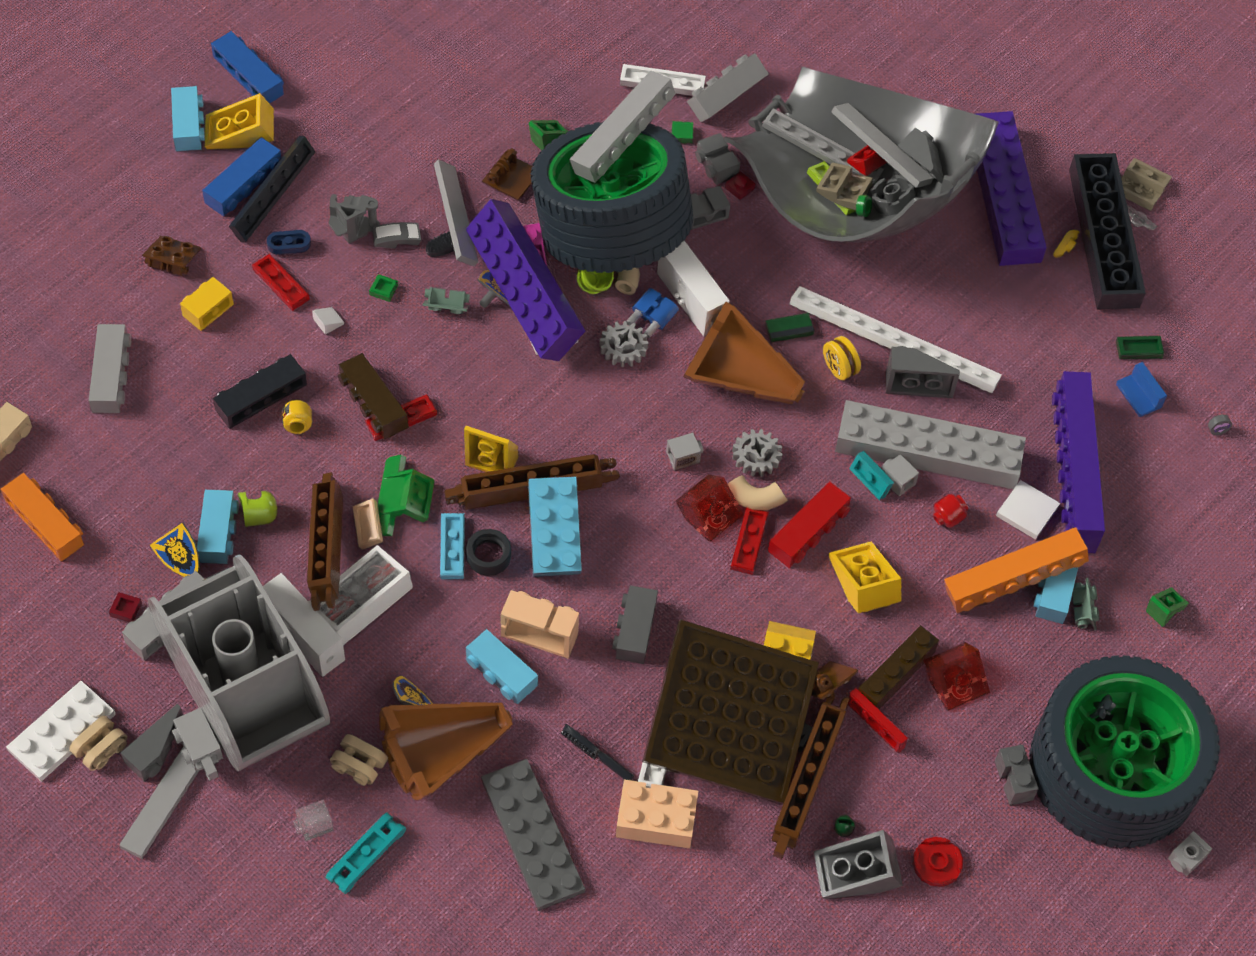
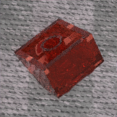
(710, 506)
(957, 675)

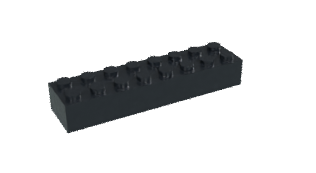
(1106, 231)

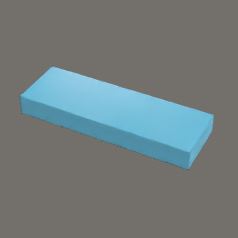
(452, 545)

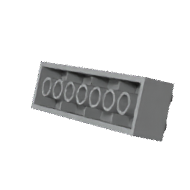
(931, 444)

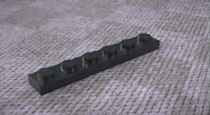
(272, 189)

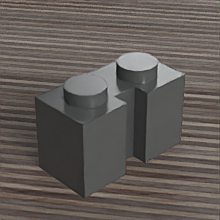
(717, 159)
(709, 207)
(1015, 766)

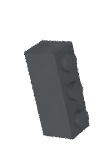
(635, 624)

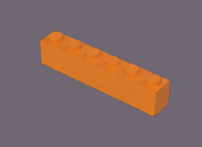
(1016, 570)

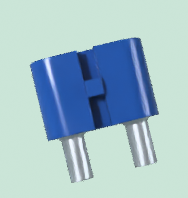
(655, 309)

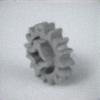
(623, 344)
(755, 459)

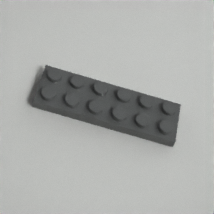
(532, 835)

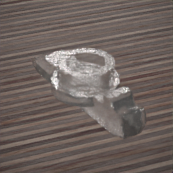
(1139, 219)

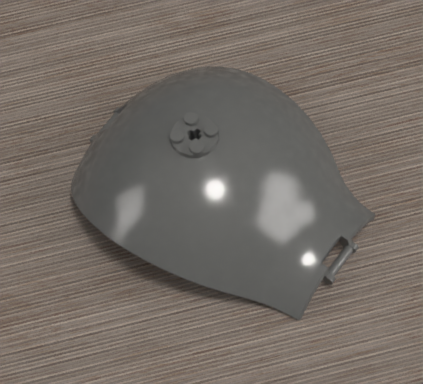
(896, 203)

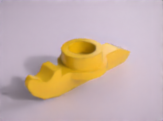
(1067, 243)

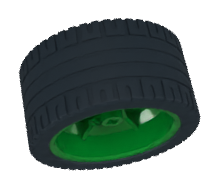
(624, 218)
(1107, 807)

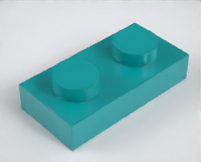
(871, 475)

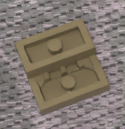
(1144, 183)
(842, 186)

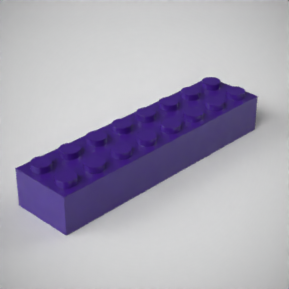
(1010, 196)
(525, 280)
(1078, 457)

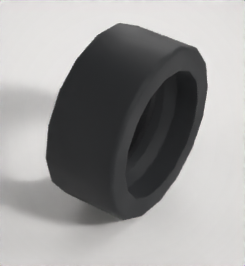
(488, 536)

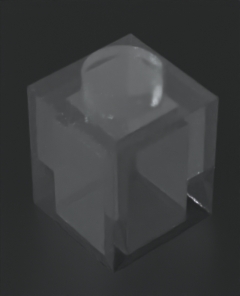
(313, 820)

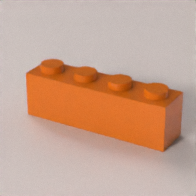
(42, 516)

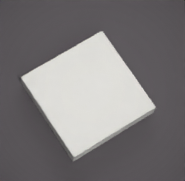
(1028, 509)

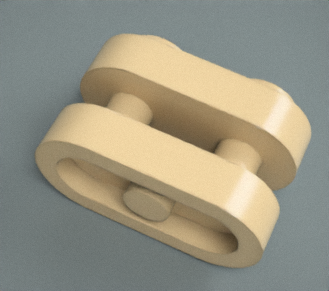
(98, 743)
(361, 772)

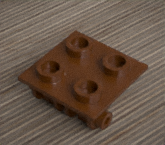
(509, 175)
(170, 255)
(830, 678)

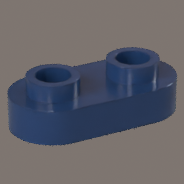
(289, 242)

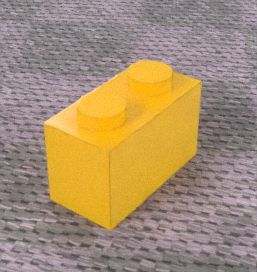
(206, 303)

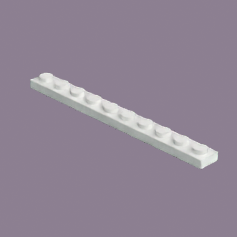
(890, 336)

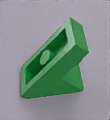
(545, 131)
(1165, 605)

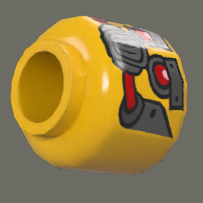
(296, 417)

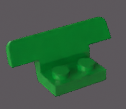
(403, 493)

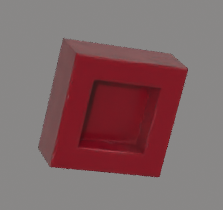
(740, 185)
(125, 607)

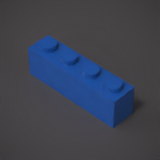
(247, 67)
(241, 177)

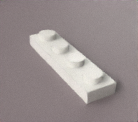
(682, 82)

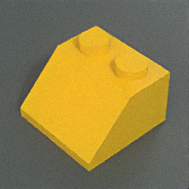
(790, 639)

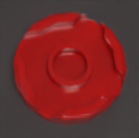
(937, 861)

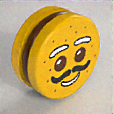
(842, 358)

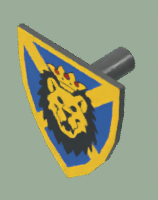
(489, 282)
(178, 551)
(408, 693)

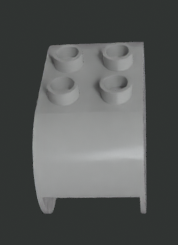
(241, 664)

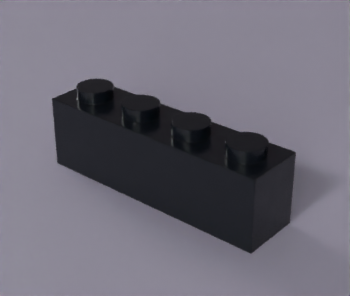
(259, 391)

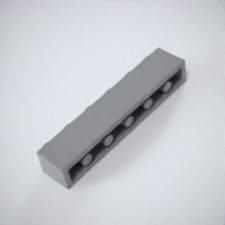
(622, 126)

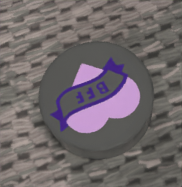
(1219, 424)

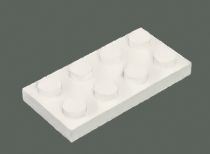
(48, 738)

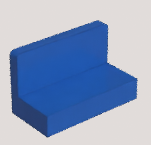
(1142, 390)

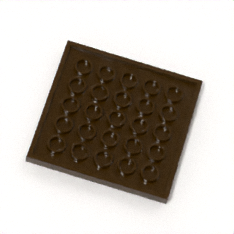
(730, 712)

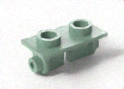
(455, 302)
(1087, 613)

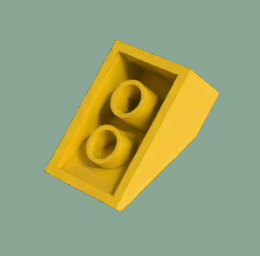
(240, 124)
(488, 451)
(866, 577)

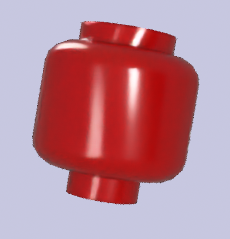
(950, 510)

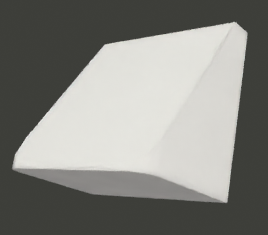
(327, 319)

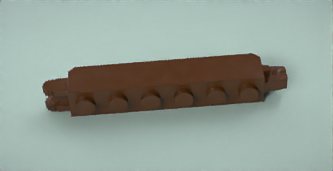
(512, 483)
(325, 542)
(808, 775)

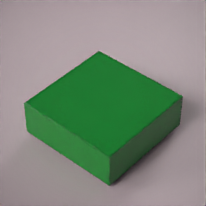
(683, 131)
(383, 288)

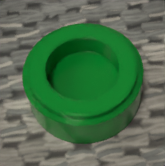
(863, 205)

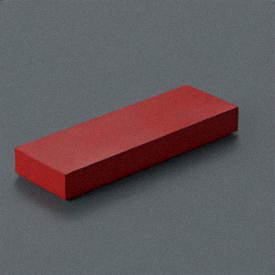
(280, 282)
(416, 410)
(749, 541)
(877, 720)

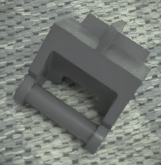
(349, 218)

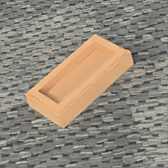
(367, 524)

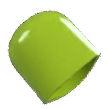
(594, 282)
(260, 510)

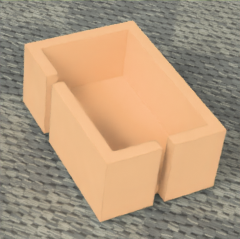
(539, 623)
(657, 814)

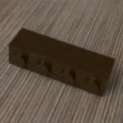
(373, 396)
(899, 667)

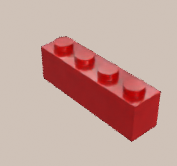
(809, 525)

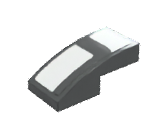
(392, 234)

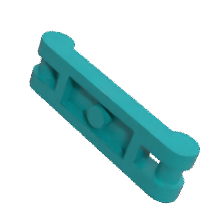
(365, 852)

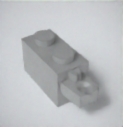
(199, 742)

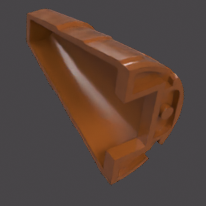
(743, 361)
(438, 740)

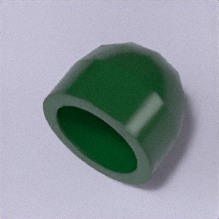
(842, 829)

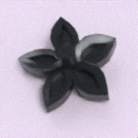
(1103, 708)

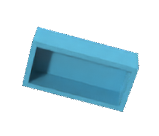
(554, 526)

